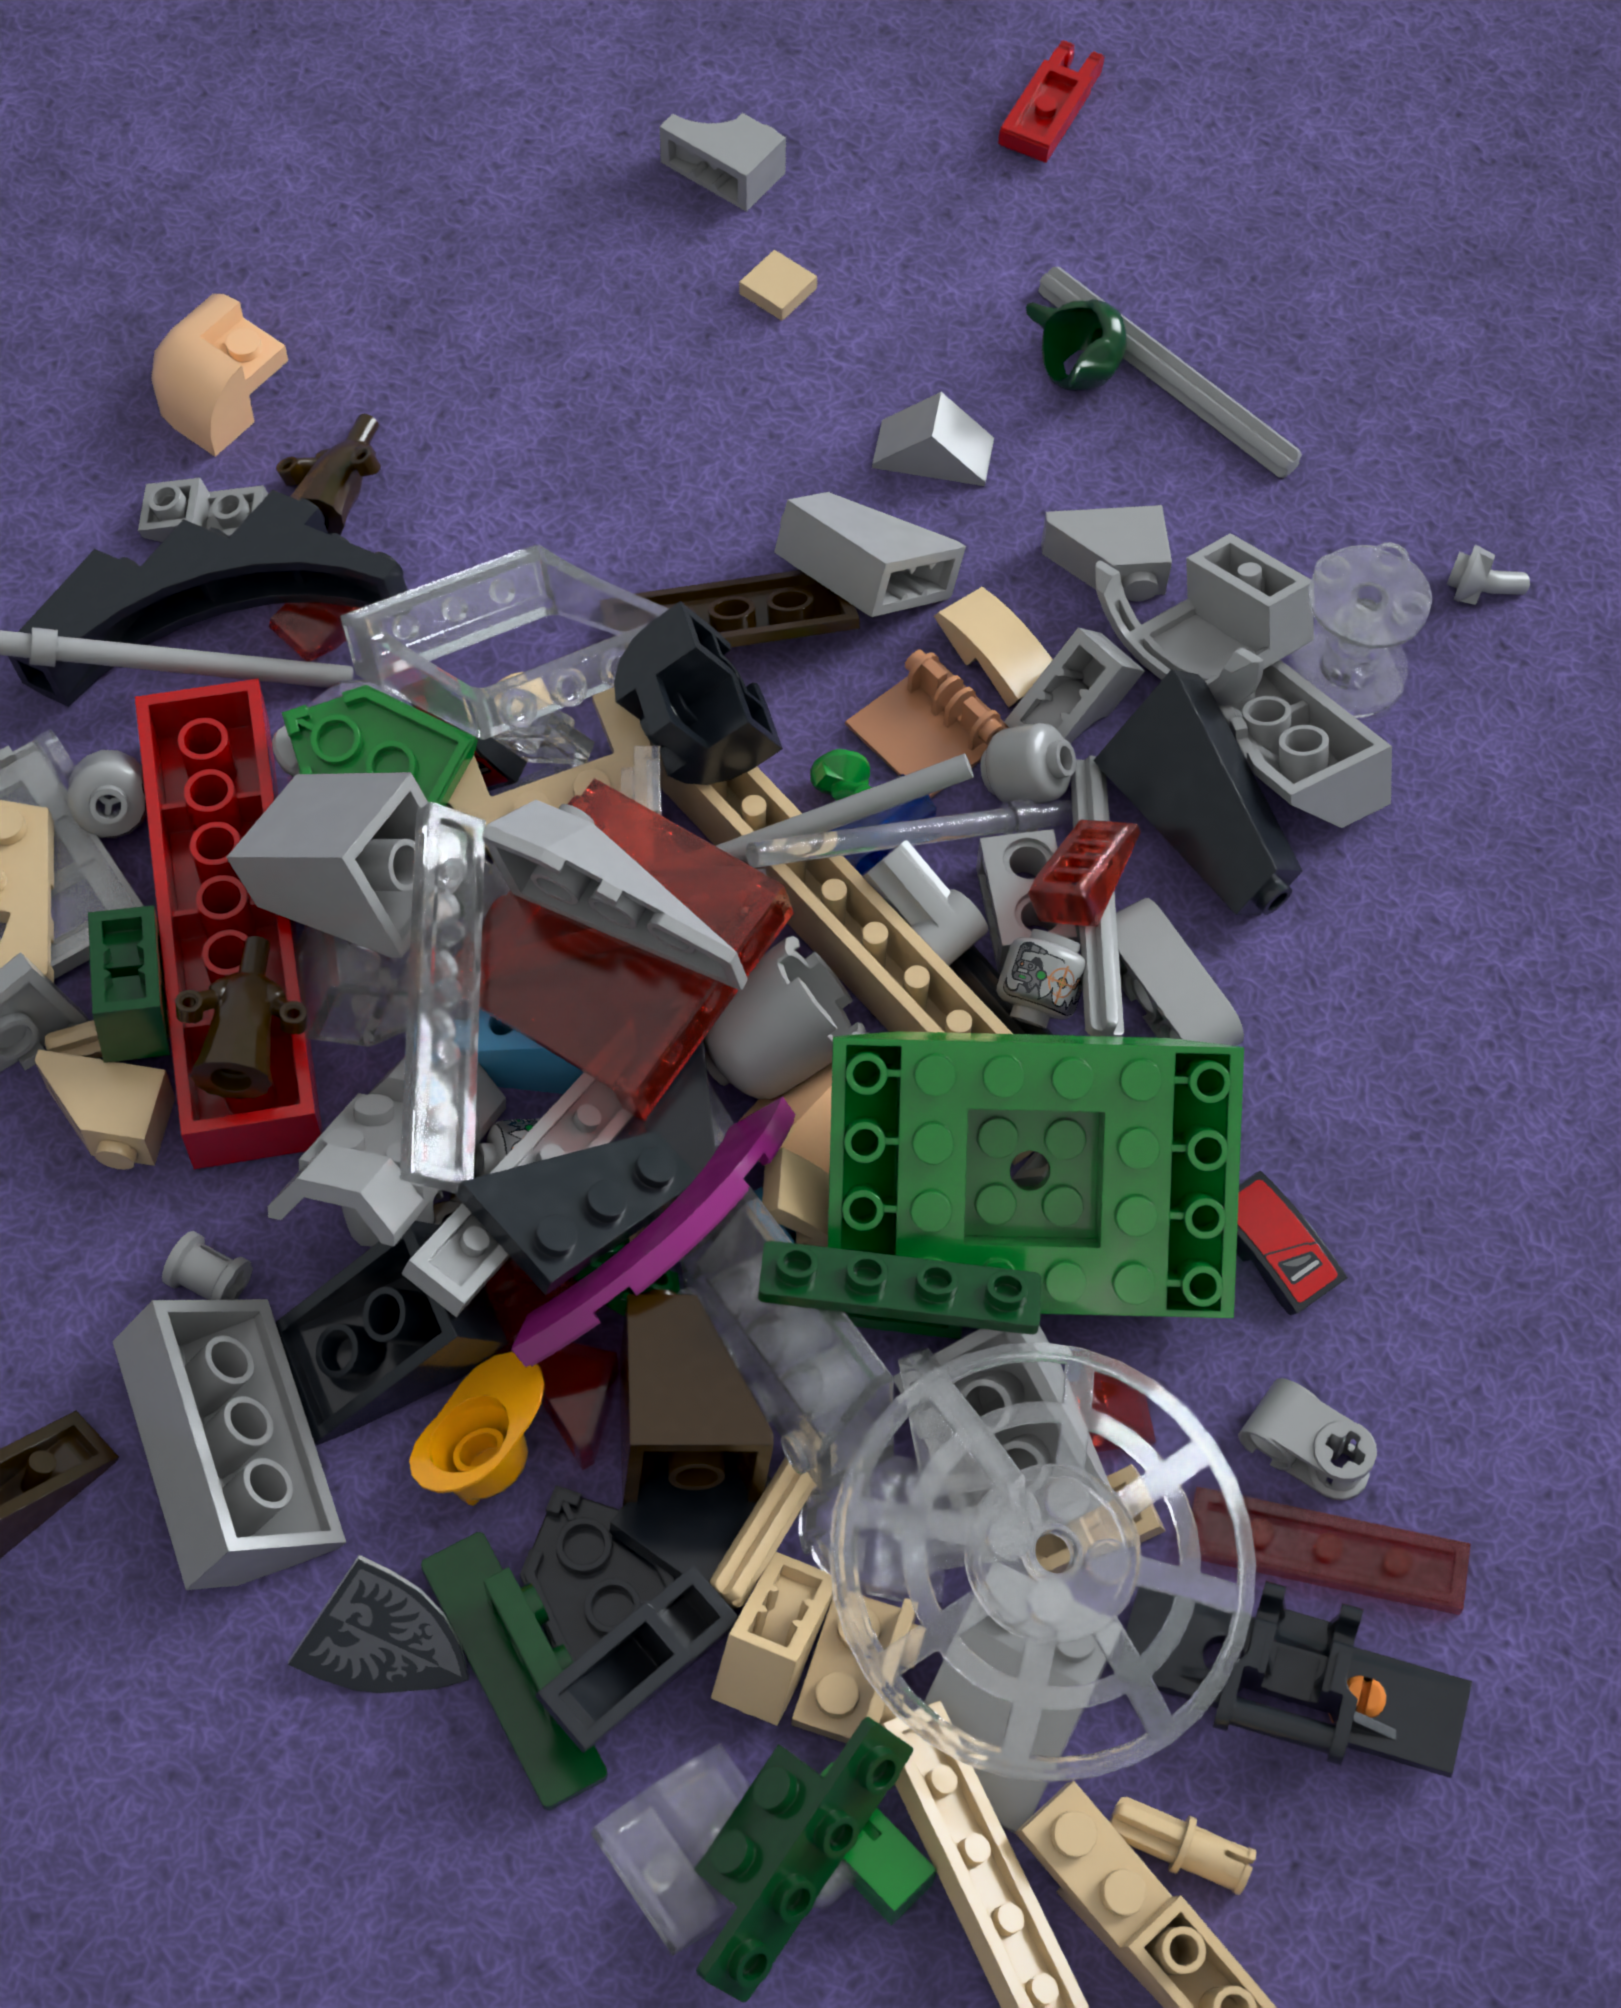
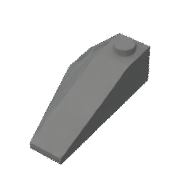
(1311, 748)
(579, 872)

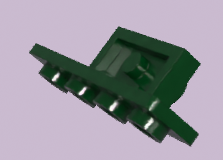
(900, 1290)
(512, 1663)
(787, 1846)

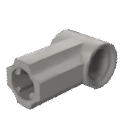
(938, 915)

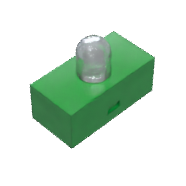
(882, 1868)

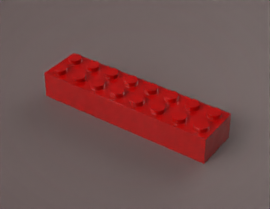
(204, 789)

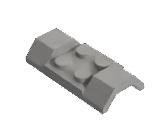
(360, 1158)

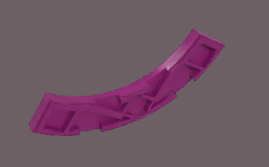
(664, 1240)

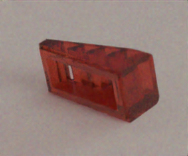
(1086, 902)

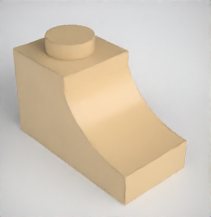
(773, 1638)

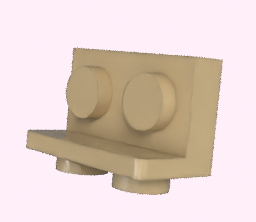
(835, 1688)

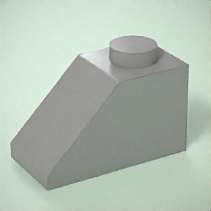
(1123, 537)

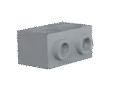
(1006, 894)

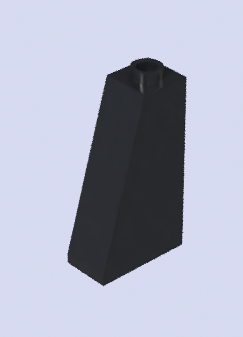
(1201, 795)

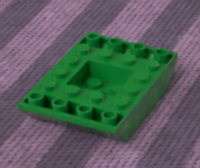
(1134, 1147)

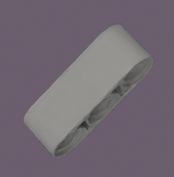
(1170, 980)

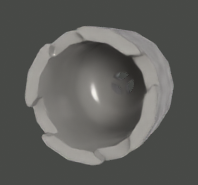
(779, 1024)

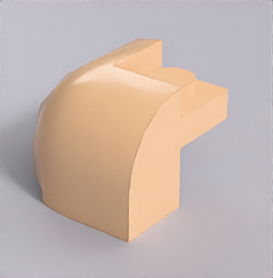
(210, 370)

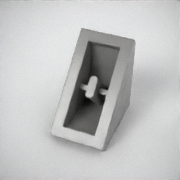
(934, 442)

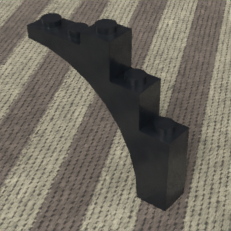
(201, 573)

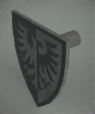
(381, 1636)

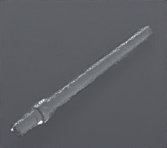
(1010, 818)

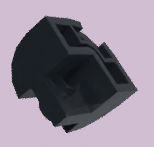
(694, 700)

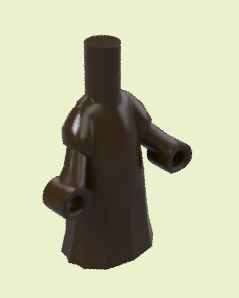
(335, 474)
(239, 1036)

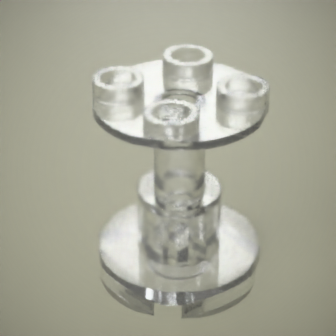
(1364, 610)

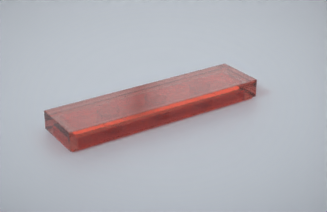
(1338, 1552)

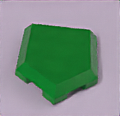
(380, 735)

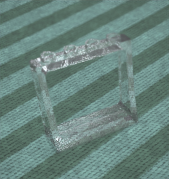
(403, 633)

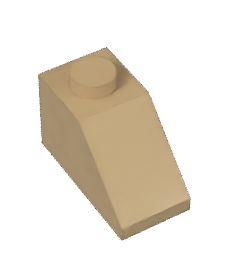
(111, 1105)

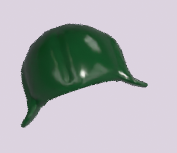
(1085, 327)

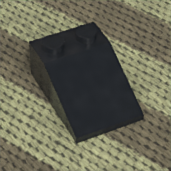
(380, 1341)

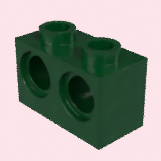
(128, 984)

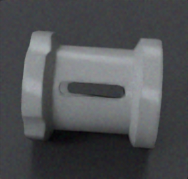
(205, 1269)

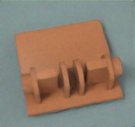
(926, 719)

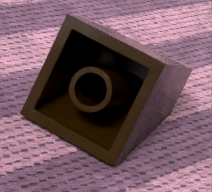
(685, 1400)

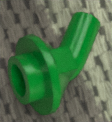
(840, 773)

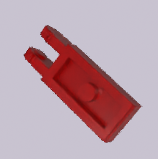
(1050, 103)

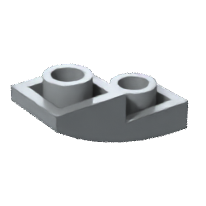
(189, 499)

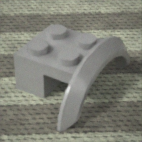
(1236, 621)

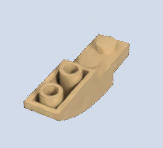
(1131, 1909)

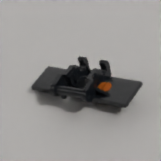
(1304, 1660)

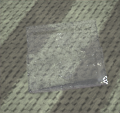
(663, 1837)

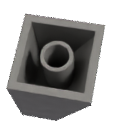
(338, 856)

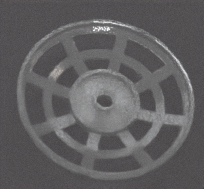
(1014, 1586)

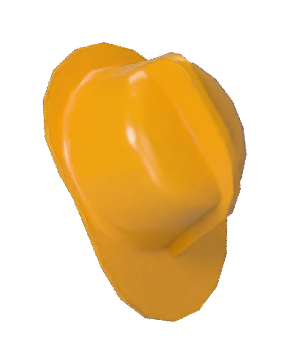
(479, 1436)

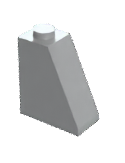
(867, 554)

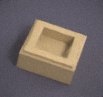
(778, 285)

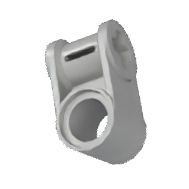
(1305, 1436)

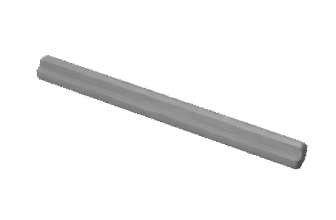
(1186, 384)
(1098, 944)

